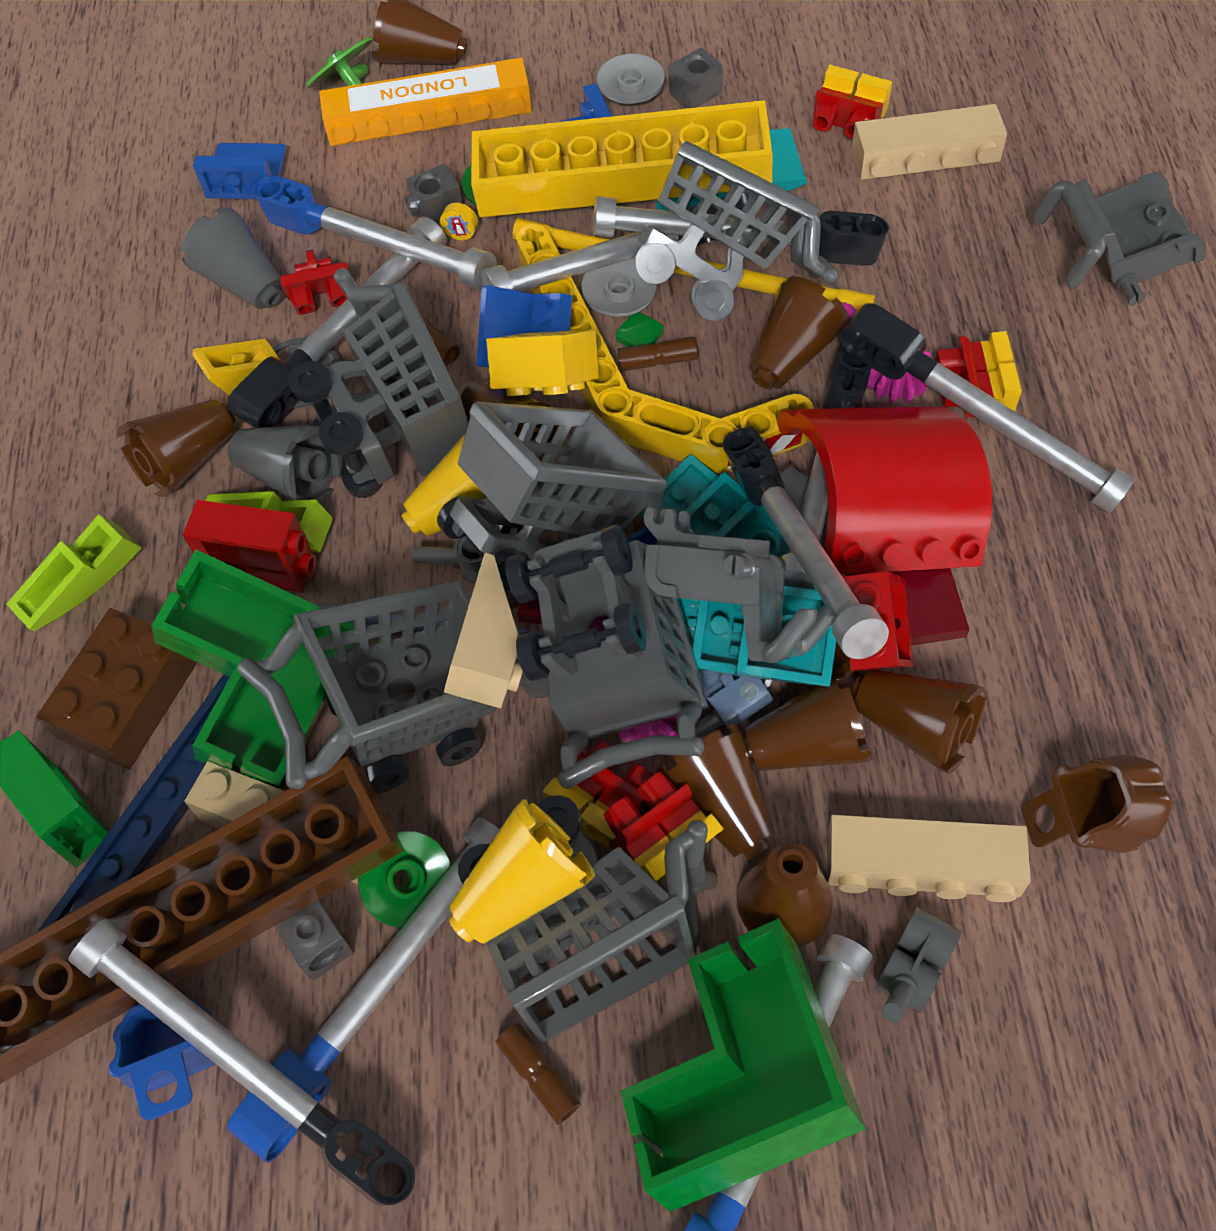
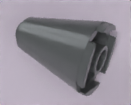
(232, 258)
(286, 460)

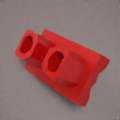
(313, 279)

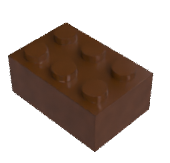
(115, 690)

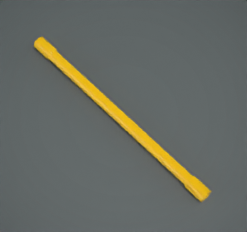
(750, 280)

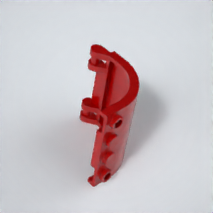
(900, 485)

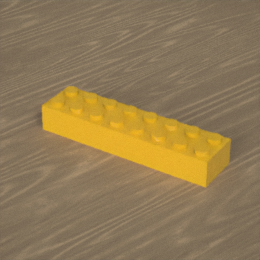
(610, 156)

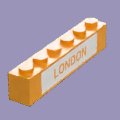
(425, 101)

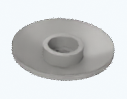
(630, 78)
(617, 289)

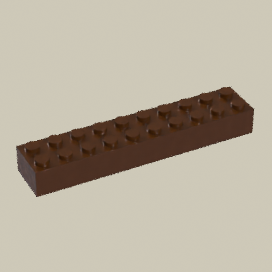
(194, 908)

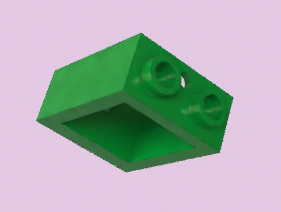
(48, 800)

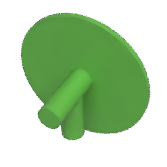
(339, 63)

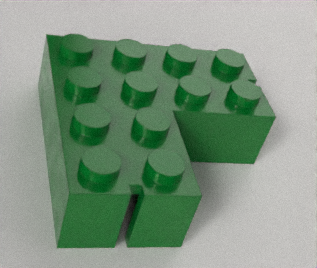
(222, 623)
(761, 1093)

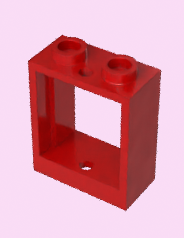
(254, 541)
(889, 597)

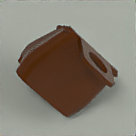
(1104, 804)

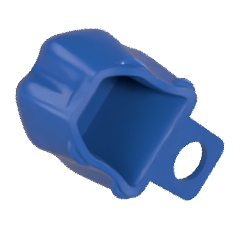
(155, 1056)

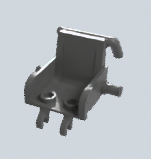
(1132, 228)
(733, 573)

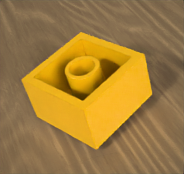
(543, 362)

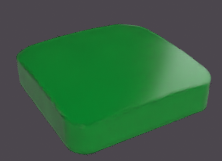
(639, 330)

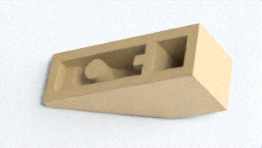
(486, 646)

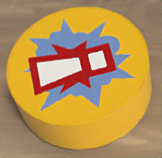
(459, 221)

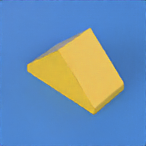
(231, 363)

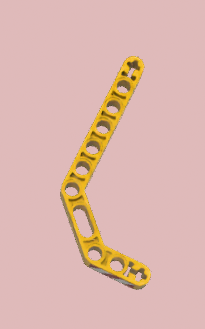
(634, 413)

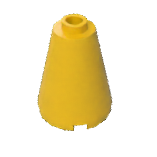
(438, 487)
(518, 876)

